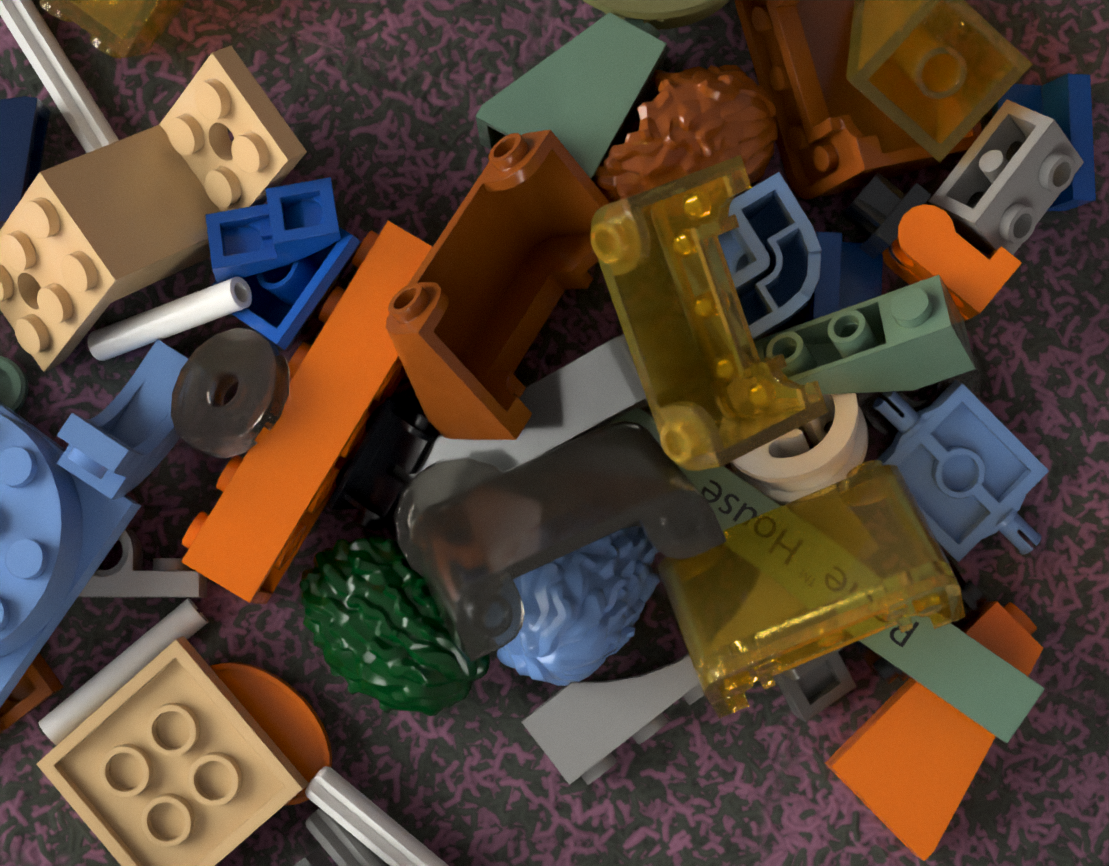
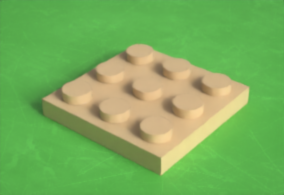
(172, 767)

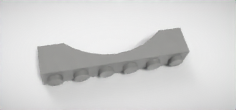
(595, 717)

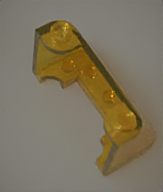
(687, 321)
(809, 583)

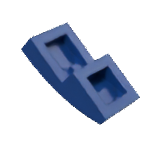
(271, 235)

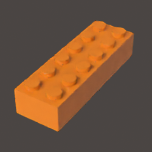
(293, 469)

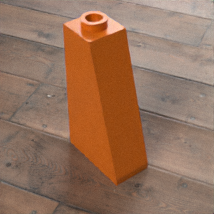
(923, 753)

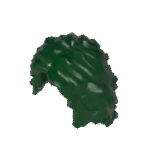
(384, 628)

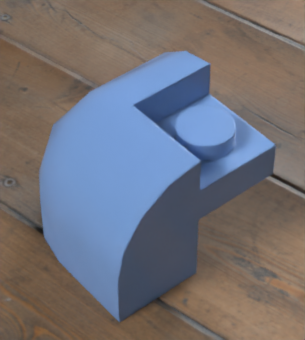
(771, 255)

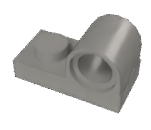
(128, 580)

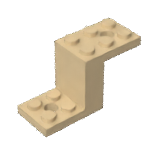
(138, 207)

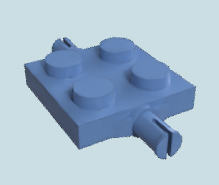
(962, 469)

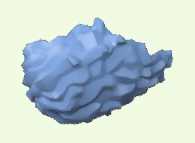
(582, 608)

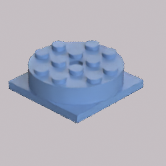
(50, 541)

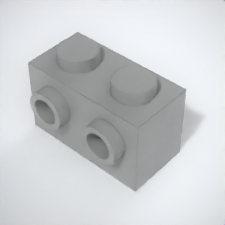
(1008, 179)

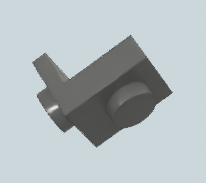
(815, 684)

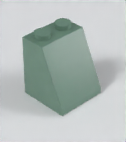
(581, 91)

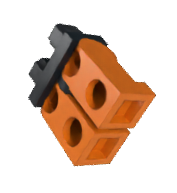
(923, 243)

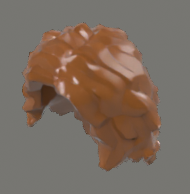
(690, 125)

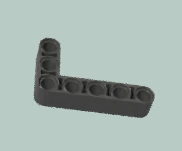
(562, 406)

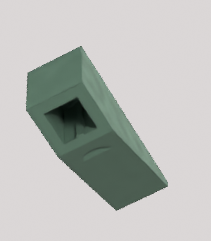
(878, 344)

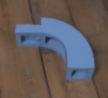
(131, 433)

